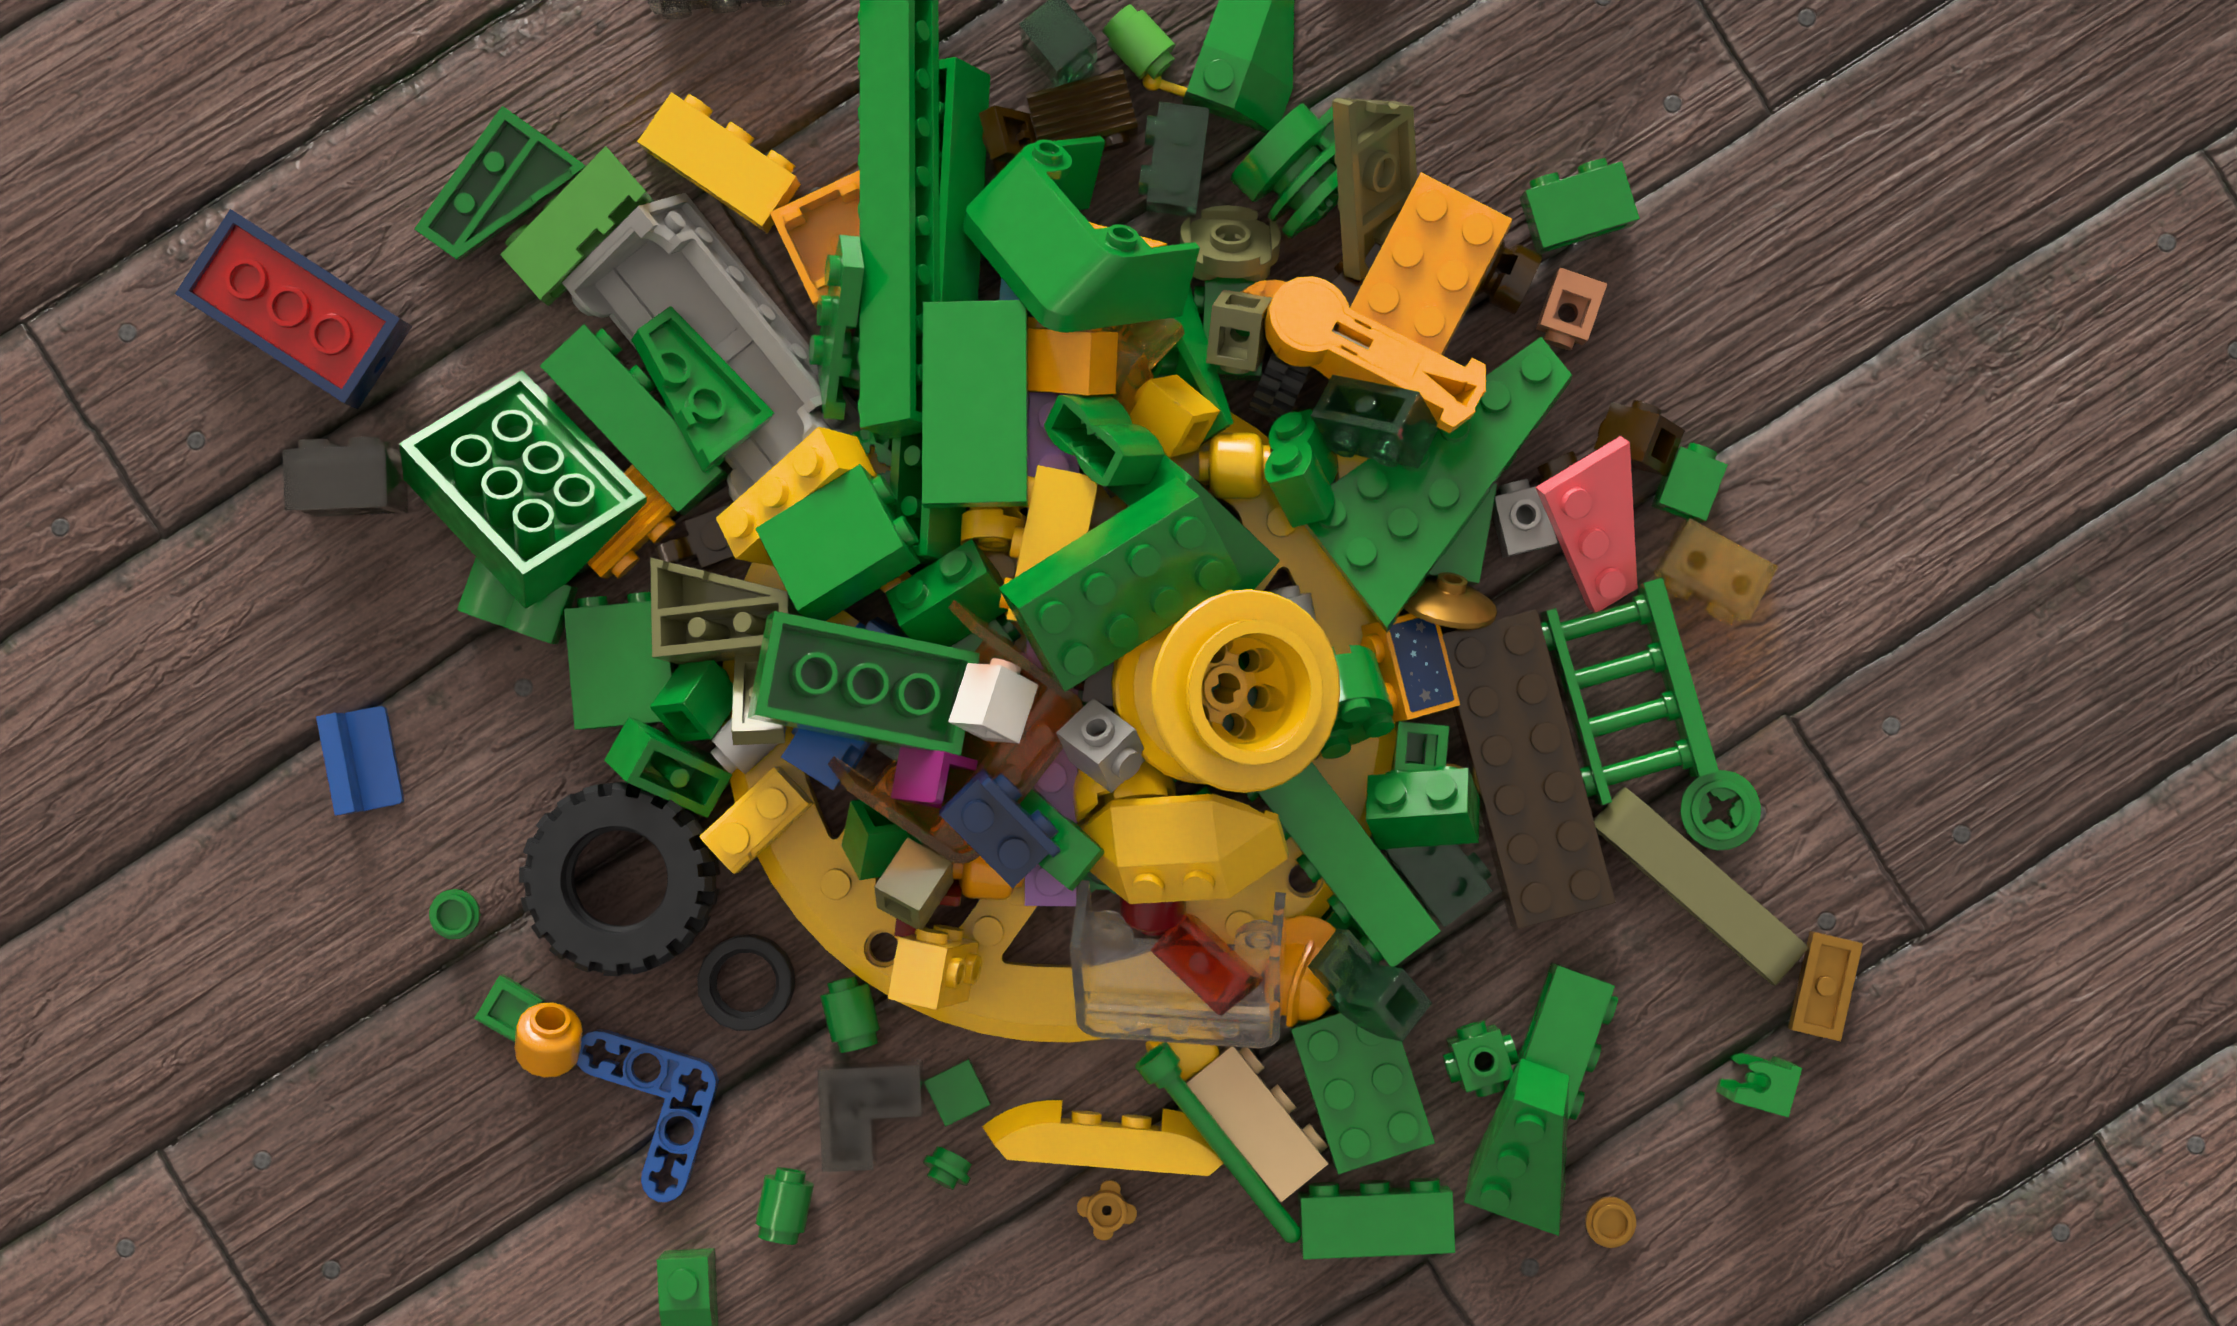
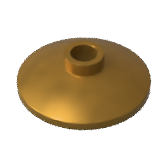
(1452, 603)

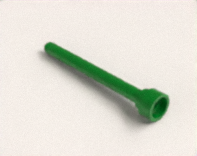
(1162, 1069)

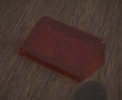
(1206, 964)

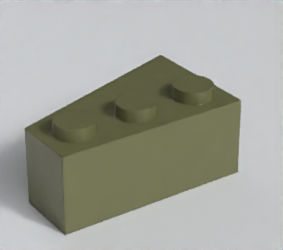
(708, 614)

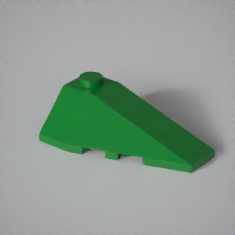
(1246, 63)

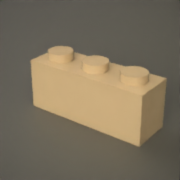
(1259, 1121)

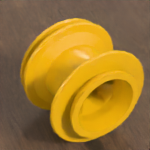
(1170, 703)

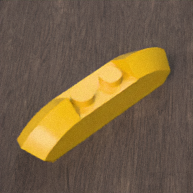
(1040, 1135)

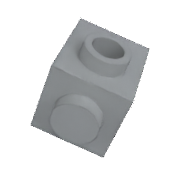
(1521, 519)
(1102, 745)

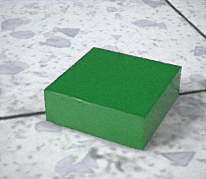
(505, 1006)
(957, 1092)

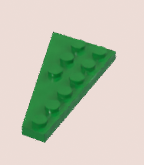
(1401, 519)

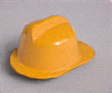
(1302, 991)

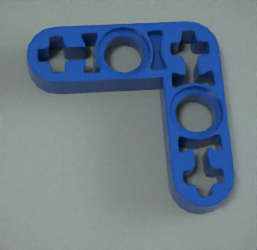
(668, 1086)

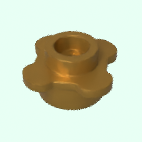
(1104, 1224)

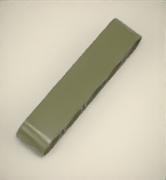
(1699, 886)

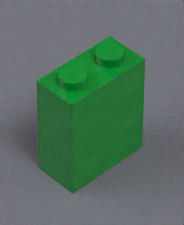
(839, 544)
(613, 662)

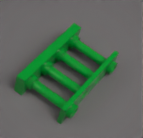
(1676, 703)

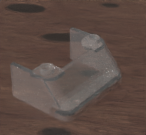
(1135, 996)

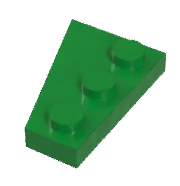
(837, 315)
(699, 388)

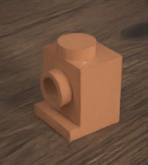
(1581, 294)

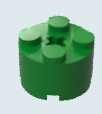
(1363, 702)

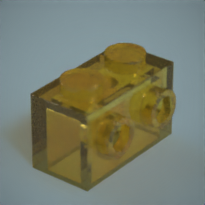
(1714, 571)

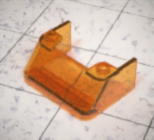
(1019, 762)

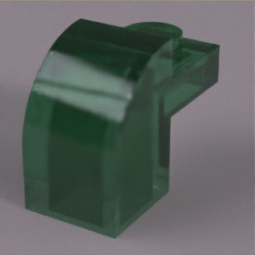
(1368, 993)

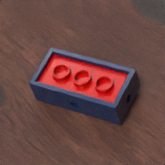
(293, 309)

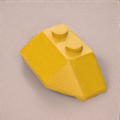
(1184, 847)

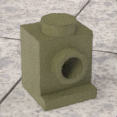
(1225, 346)

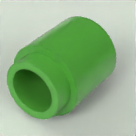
(1139, 42)

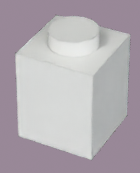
(994, 701)

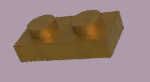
(1825, 986)

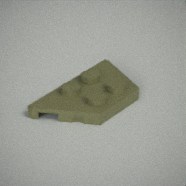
(1373, 173)

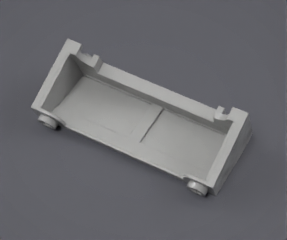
(677, 259)

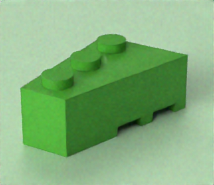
(573, 225)

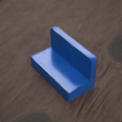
(360, 760)

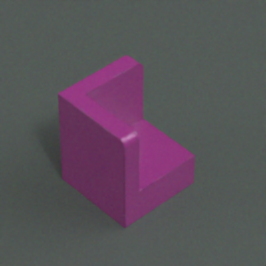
(924, 773)

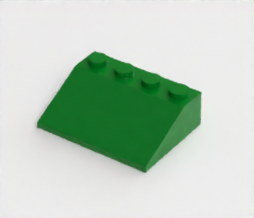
(520, 486)

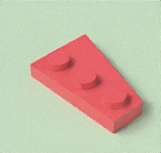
(1595, 522)

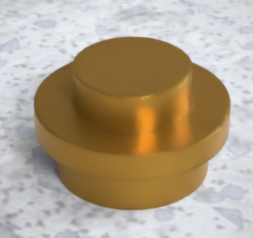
(1610, 1222)

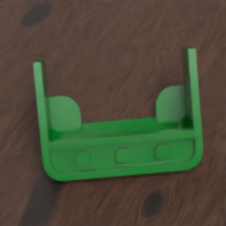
(1056, 259)

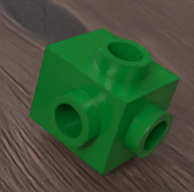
(1463, 1049)

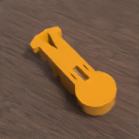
(1316, 328)

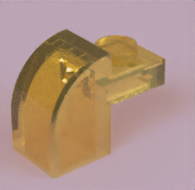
(1139, 350)

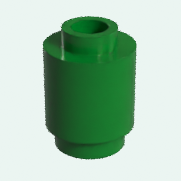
(850, 1014)
(784, 1206)

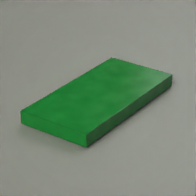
(975, 404)

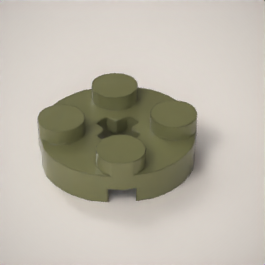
(1232, 243)

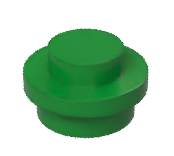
(454, 914)
(947, 1168)

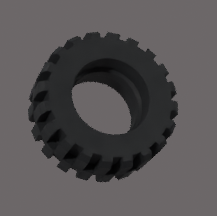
(553, 893)

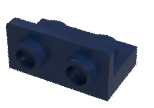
(999, 827)

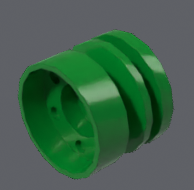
(1293, 170)

